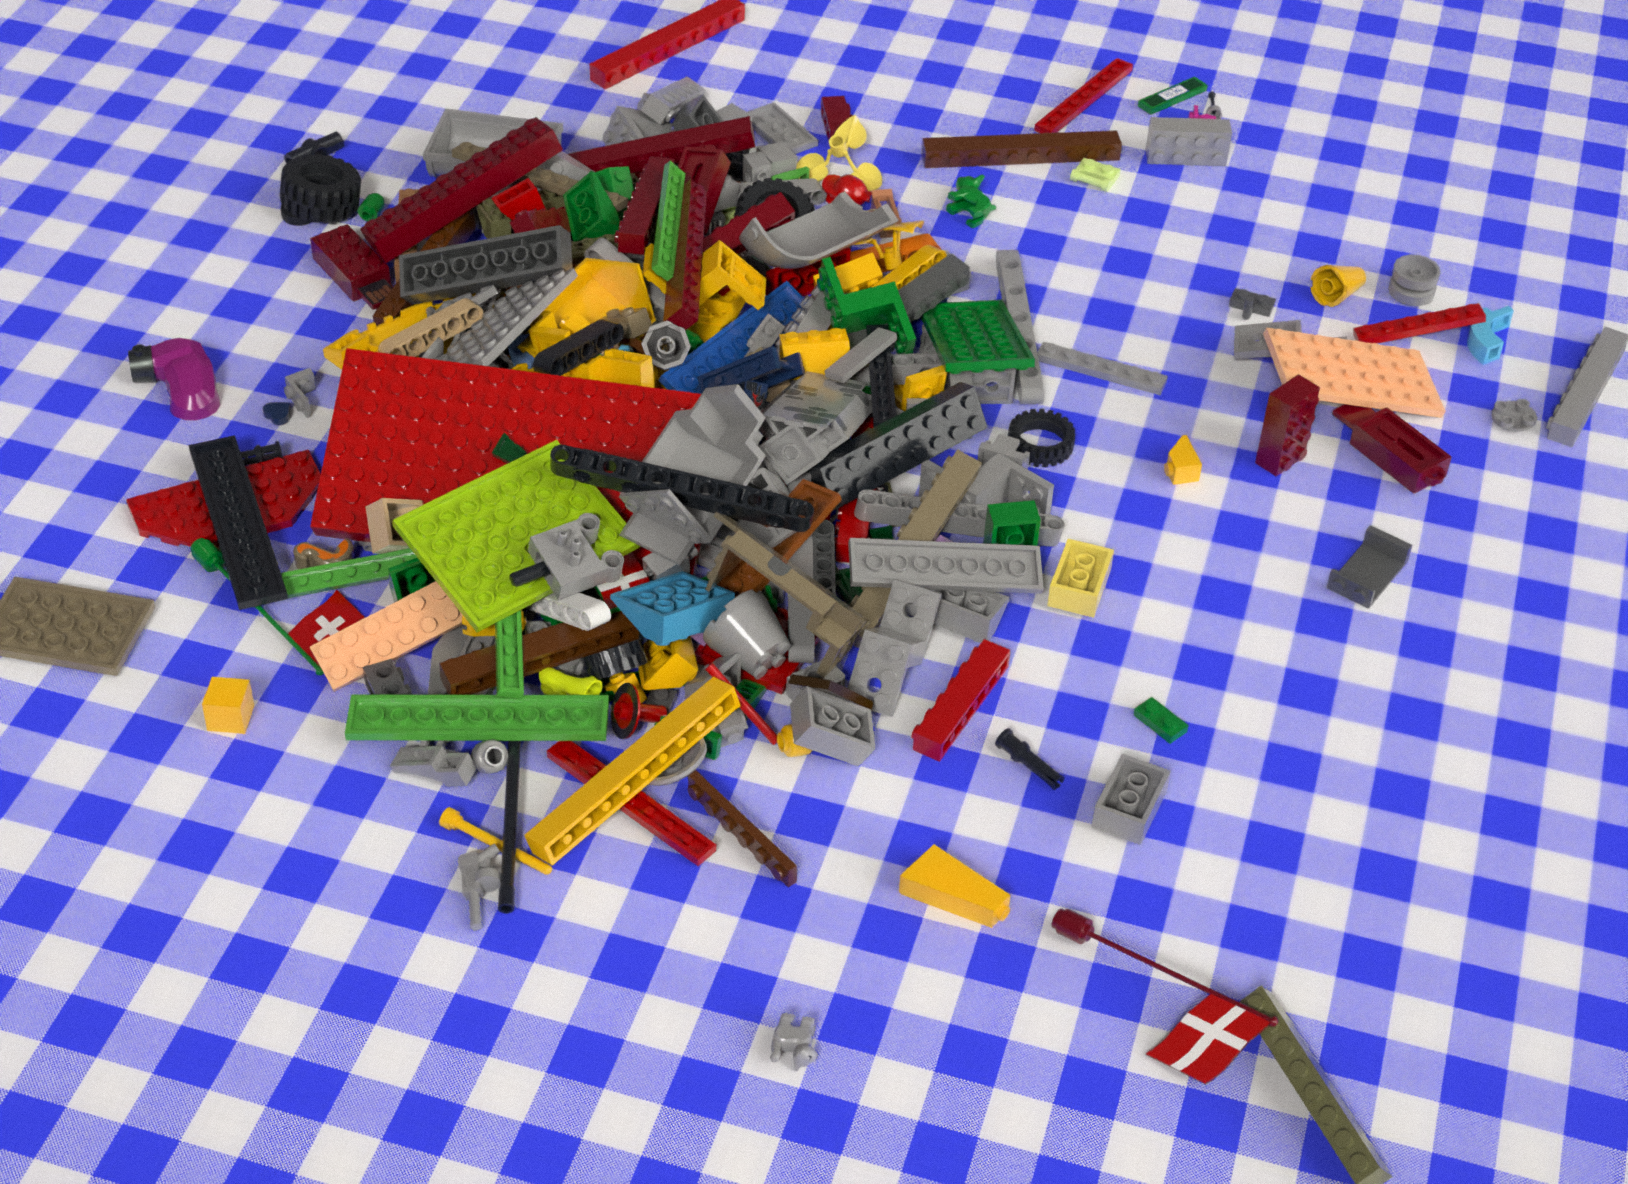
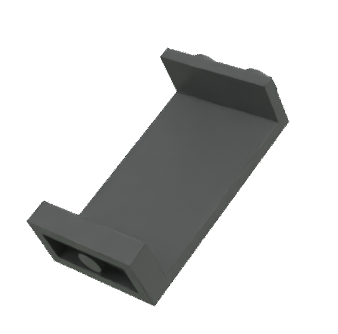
(1370, 567)

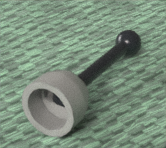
(1213, 109)

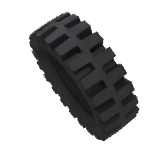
(1049, 422)

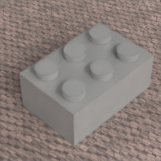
(832, 726)
(1131, 799)

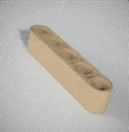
(440, 326)

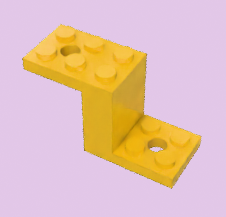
(719, 268)

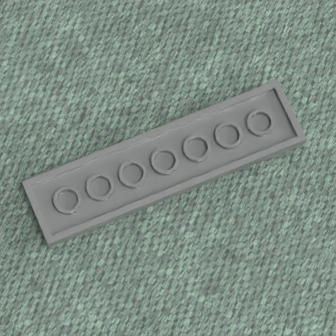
(946, 565)

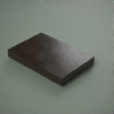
(831, 688)

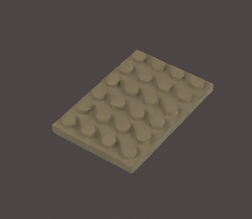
(70, 625)

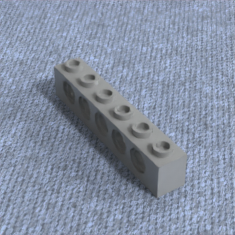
(669, 101)

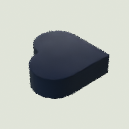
(277, 412)

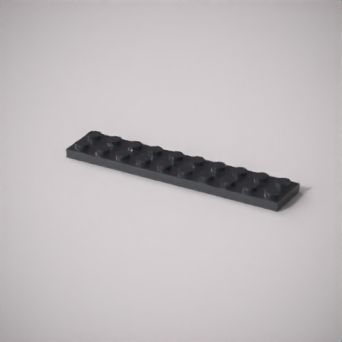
(237, 523)

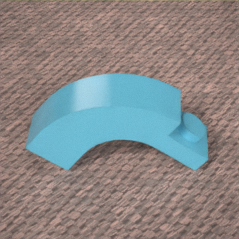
(1482, 339)

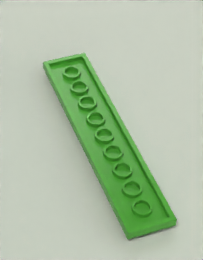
(478, 718)

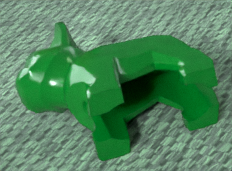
(970, 199)

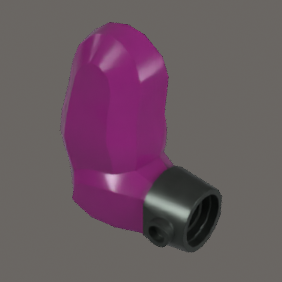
(184, 370)

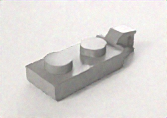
(765, 334)

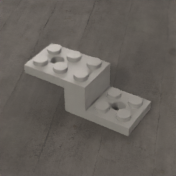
(1245, 336)

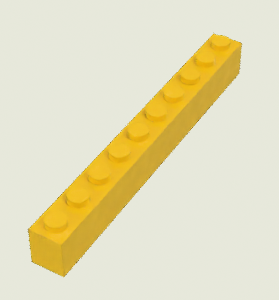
(632, 771)

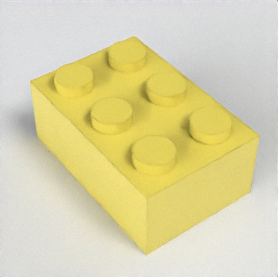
(1080, 578)

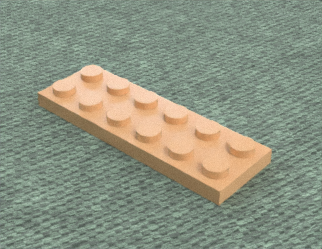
(386, 634)

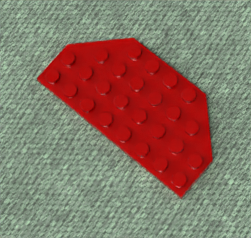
(181, 515)

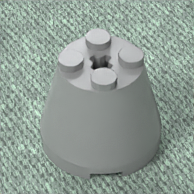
(751, 630)

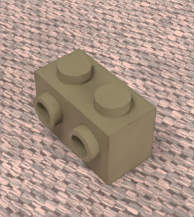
(634, 321)

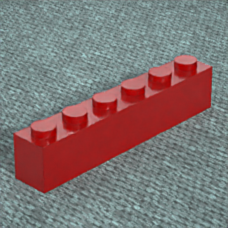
(960, 700)

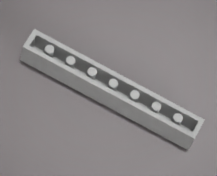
(1586, 386)

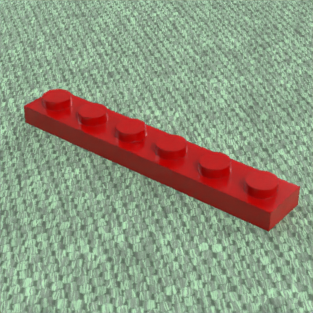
(1420, 324)

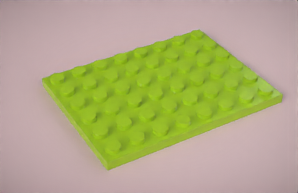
(484, 532)

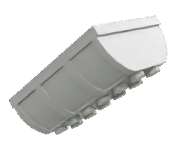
(471, 127)

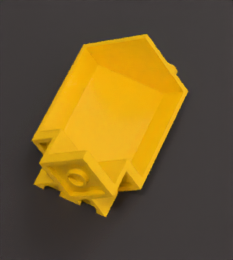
(595, 290)

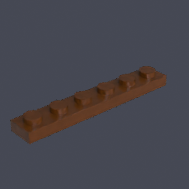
(746, 832)

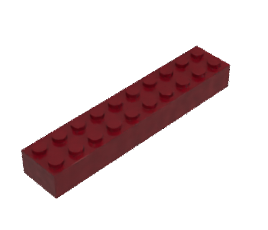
(461, 189)

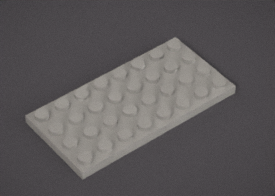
(507, 319)

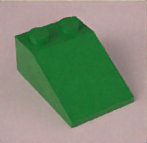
(590, 209)
(408, 578)

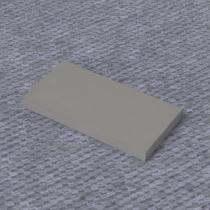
(777, 126)

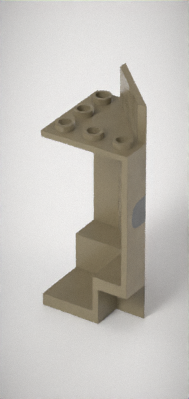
(831, 617)

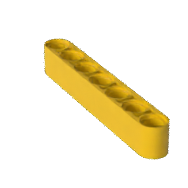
(912, 267)

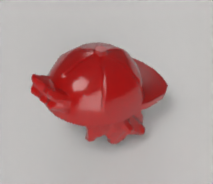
(850, 184)

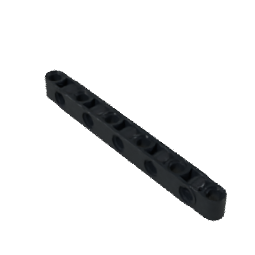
(724, 497)

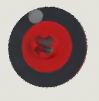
(627, 711)

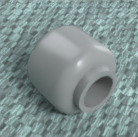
(489, 756)

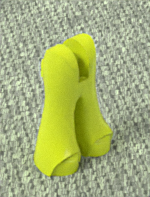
(557, 683)

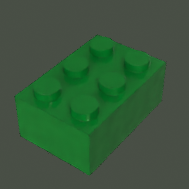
(1012, 523)

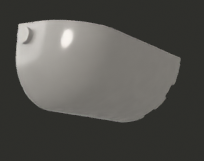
(816, 233)

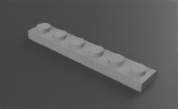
(1102, 368)

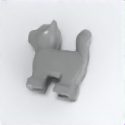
(794, 1039)

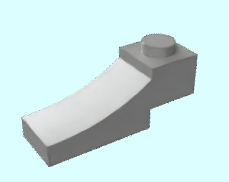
(435, 763)

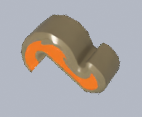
(310, 555)

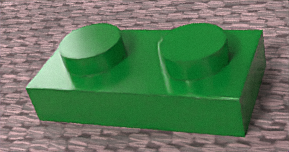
(1161, 720)

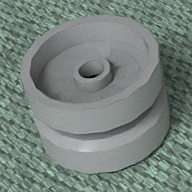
(1414, 280)

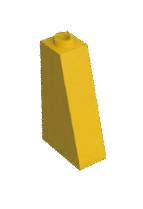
(954, 887)

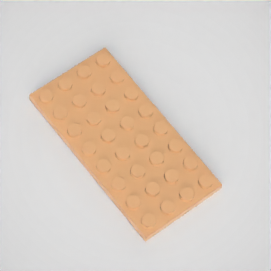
(1356, 371)

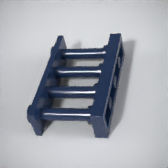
(757, 367)

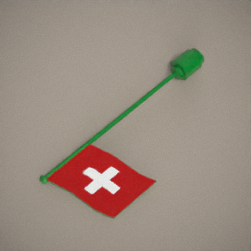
(321, 623)

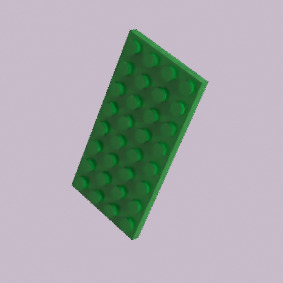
(976, 337)

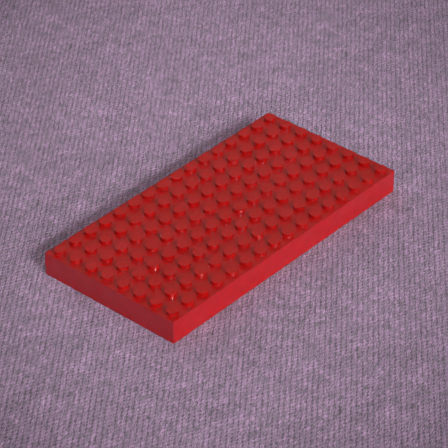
(432, 426)

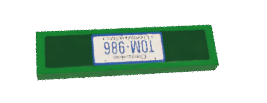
(1172, 95)

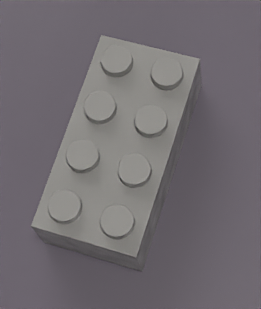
(1188, 141)
(810, 316)

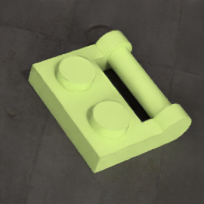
(1095, 174)

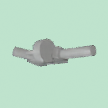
(477, 879)

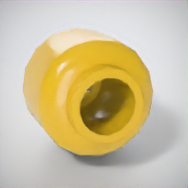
(786, 743)

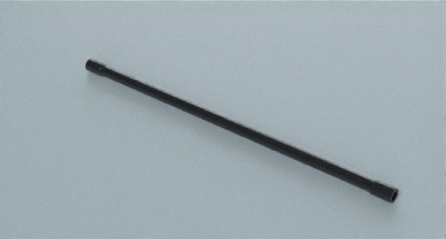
(506, 895)

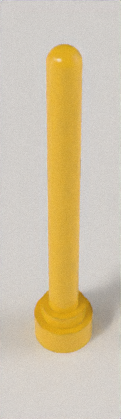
(453, 820)

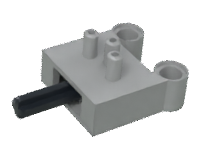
(568, 560)

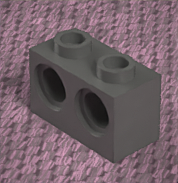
(385, 679)

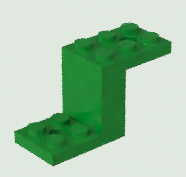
(866, 307)

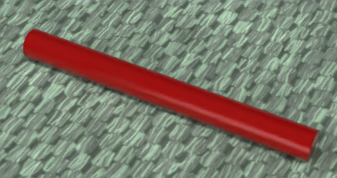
(747, 709)

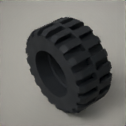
(320, 188)
(759, 191)

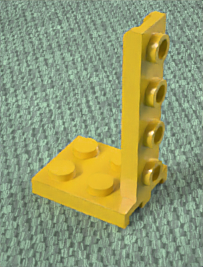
(920, 385)

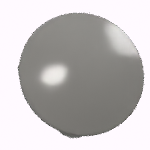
(1514, 415)

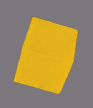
(228, 705)

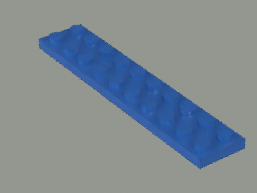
(731, 341)

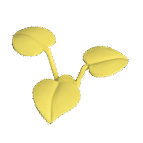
(850, 135)

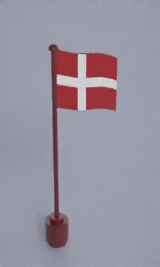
(1207, 1035)

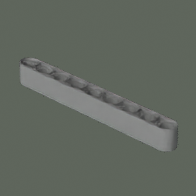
(966, 519)

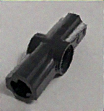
(324, 146)

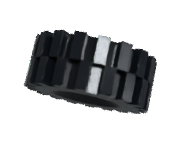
(615, 660)

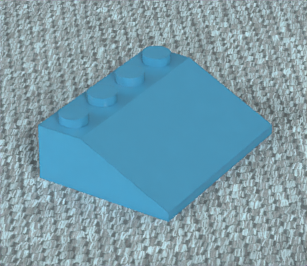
(672, 606)

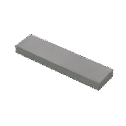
(860, 355)

